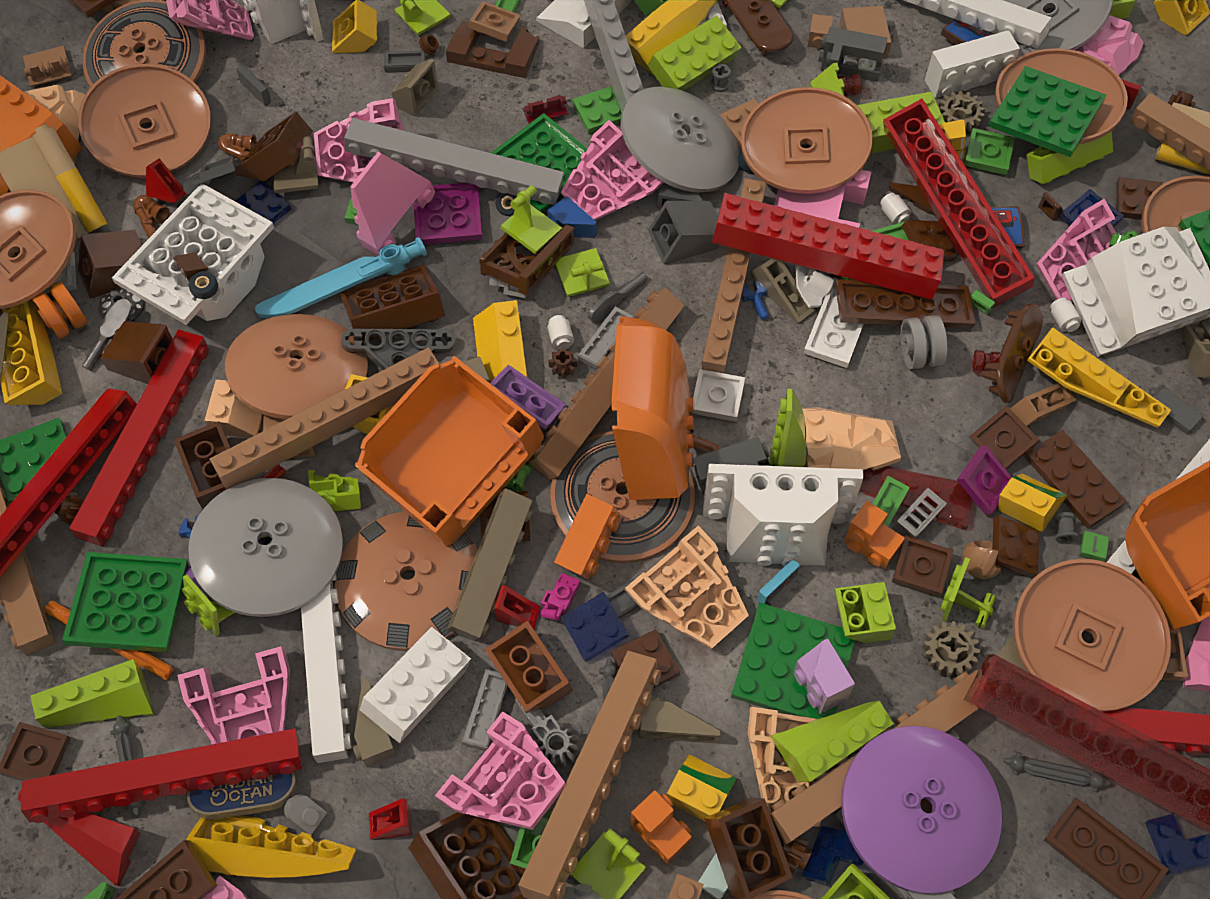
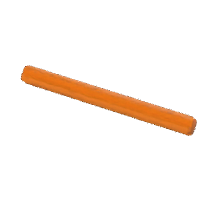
(141, 657)

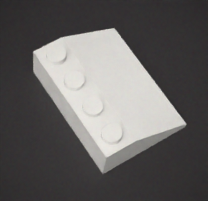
(572, 20)

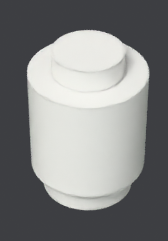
(895, 208)
(1065, 315)
(560, 332)

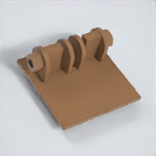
(46, 66)

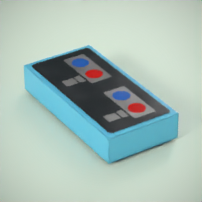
(778, 582)

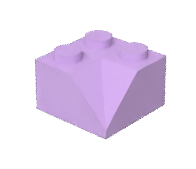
(824, 677)

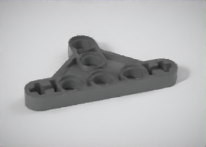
(386, 352)

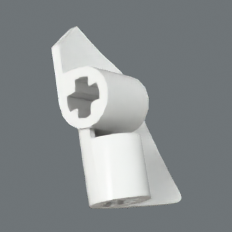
(812, 285)

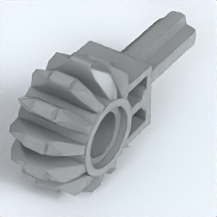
(549, 731)

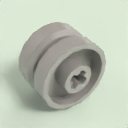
(923, 342)

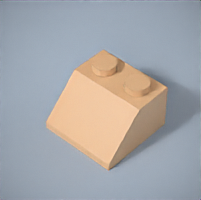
(233, 415)

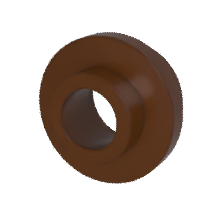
(428, 44)

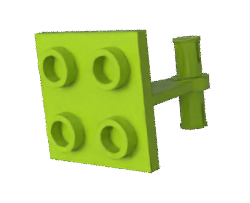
(422, 14)
(528, 224)
(582, 272)
(954, 595)
(209, 612)
(609, 866)

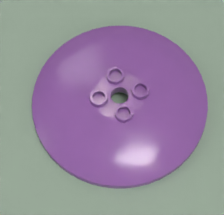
(892, 830)

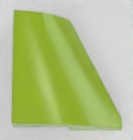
(338, 491)

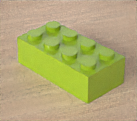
(694, 55)
(882, 109)

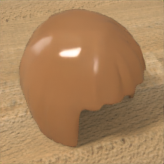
(982, 559)

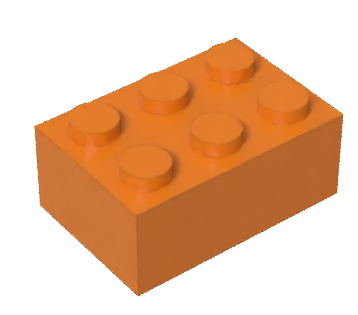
(588, 537)

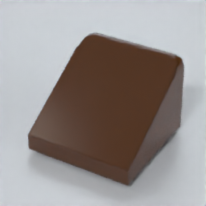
(1050, 207)
(189, 264)

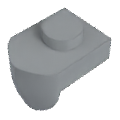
(304, 813)

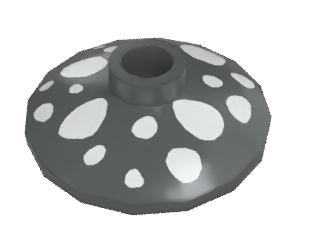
(116, 294)

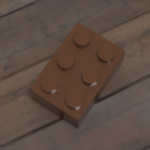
(195, 452)
(748, 848)

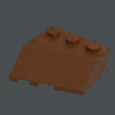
(275, 149)

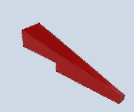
(97, 840)

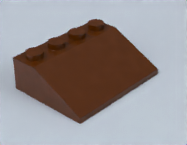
(393, 301)
(468, 859)

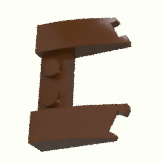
(515, 63)

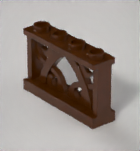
(525, 275)

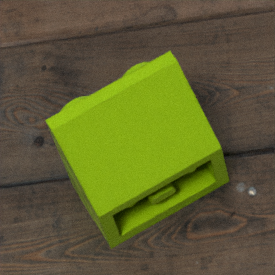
(865, 612)

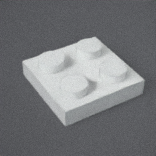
(718, 395)

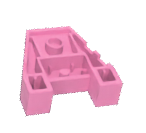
(383, 197)
(827, 203)
(243, 709)

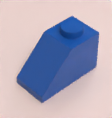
(571, 214)

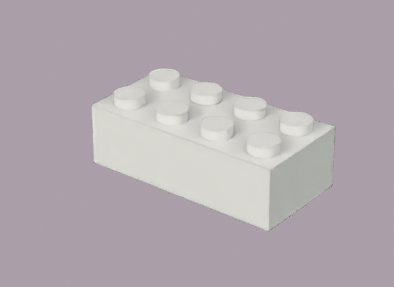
(970, 63)
(415, 684)

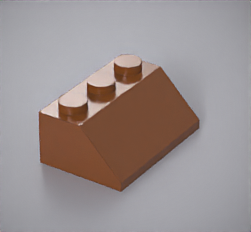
(528, 669)

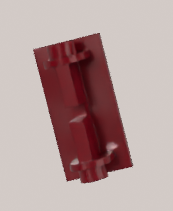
(553, 108)

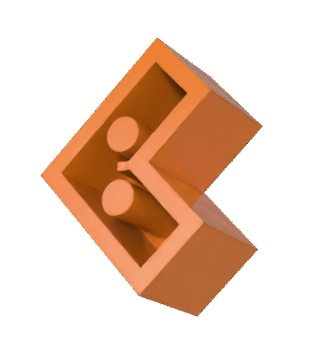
(873, 538)
(658, 828)

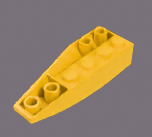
(1092, 378)

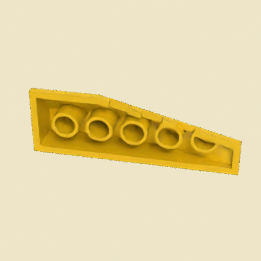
(665, 26)
(499, 338)
(28, 360)
(252, 849)

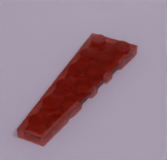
(958, 501)

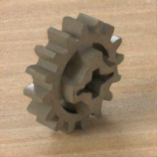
(962, 109)
(940, 651)

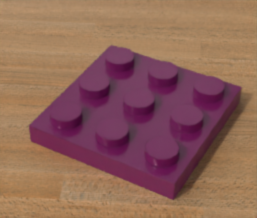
(450, 215)

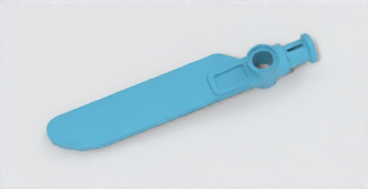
(391, 260)

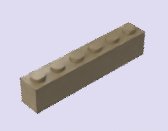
(490, 564)

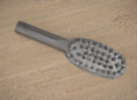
(610, 300)
(112, 321)

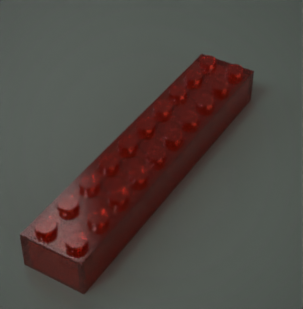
(1093, 739)

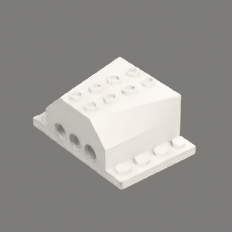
(285, 18)
(221, 235)
(1141, 289)
(779, 510)

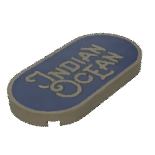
(243, 798)

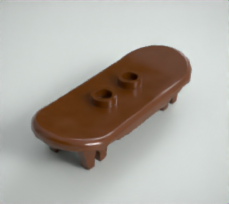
(762, 24)
(1016, 350)

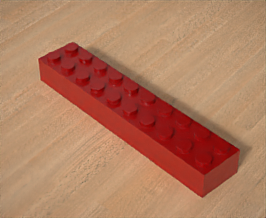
(958, 203)
(829, 246)

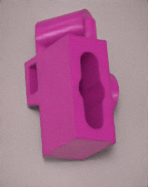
(560, 597)

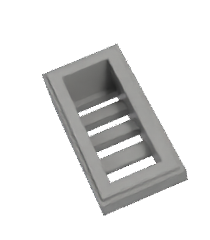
(909, 528)

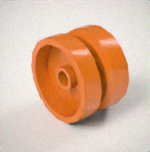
(59, 310)

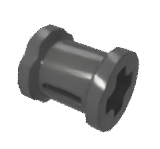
(718, 76)
(1065, 527)

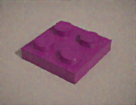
(984, 479)

